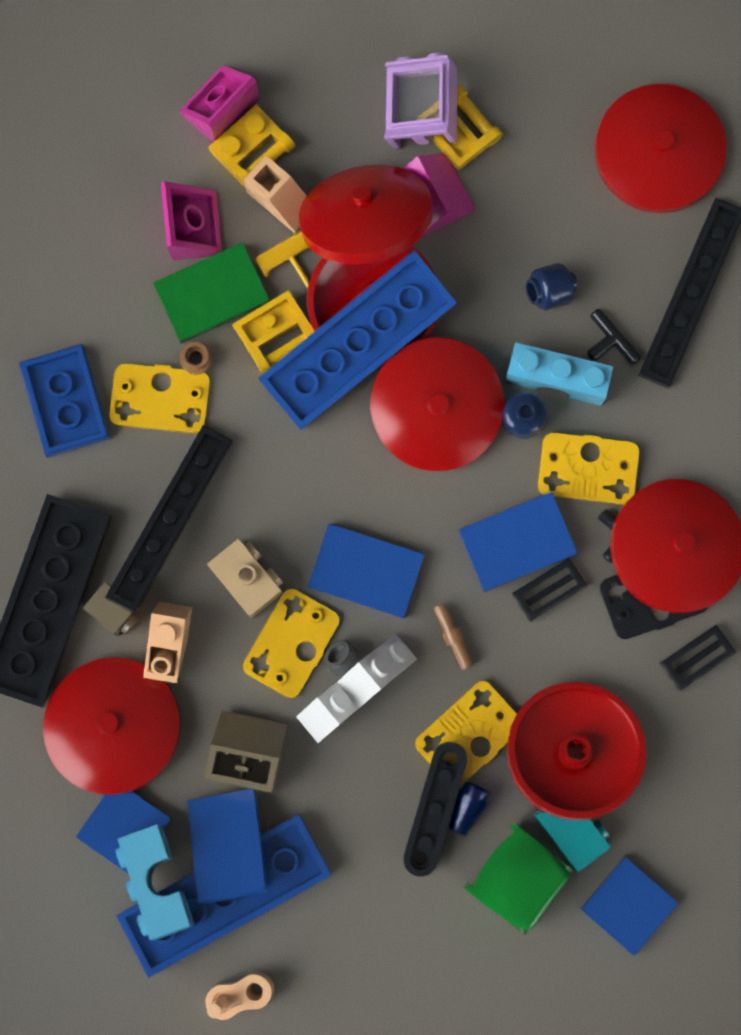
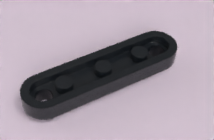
(435, 809)

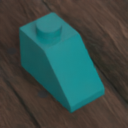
(576, 840)

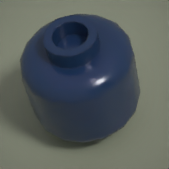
(551, 286)
(524, 415)

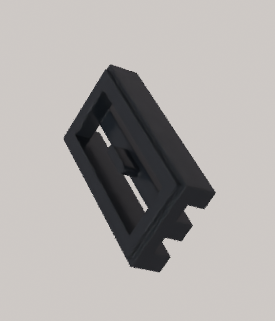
(574, 574)
(674, 673)

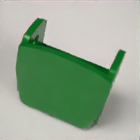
(520, 880)

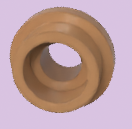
(196, 348)

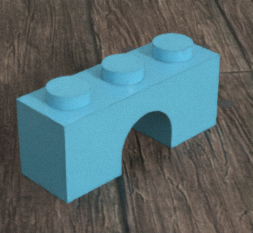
(578, 377)
(141, 855)

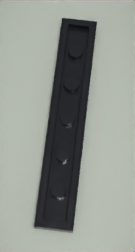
(691, 293)
(168, 520)

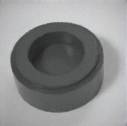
(340, 658)

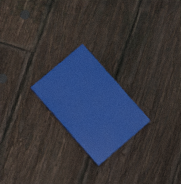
(64, 400)
(517, 542)
(366, 571)
(227, 846)

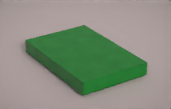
(211, 292)

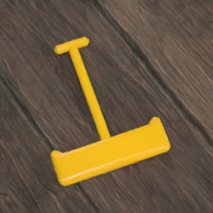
(282, 253)

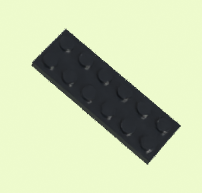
(48, 597)

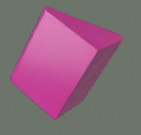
(221, 102)
(446, 190)
(191, 221)

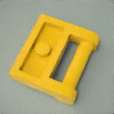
(246, 138)
(467, 144)
(269, 324)

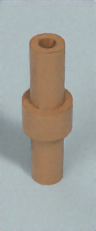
(453, 636)

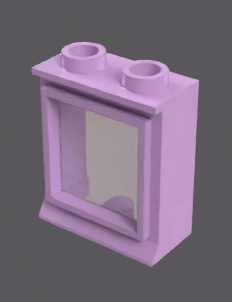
(421, 99)

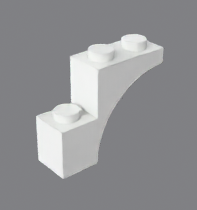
(356, 688)

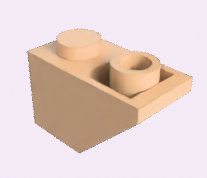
(276, 192)
(167, 641)

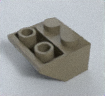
(246, 751)

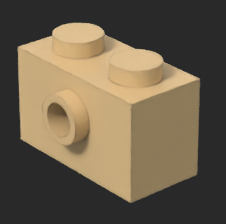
(245, 577)

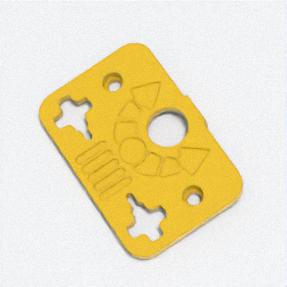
(159, 407)
(587, 477)
(282, 639)
(464, 725)

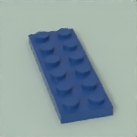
(357, 339)
(291, 867)

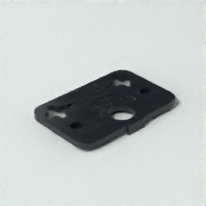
(638, 614)

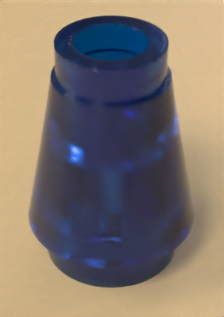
(468, 807)

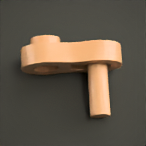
(233, 997)

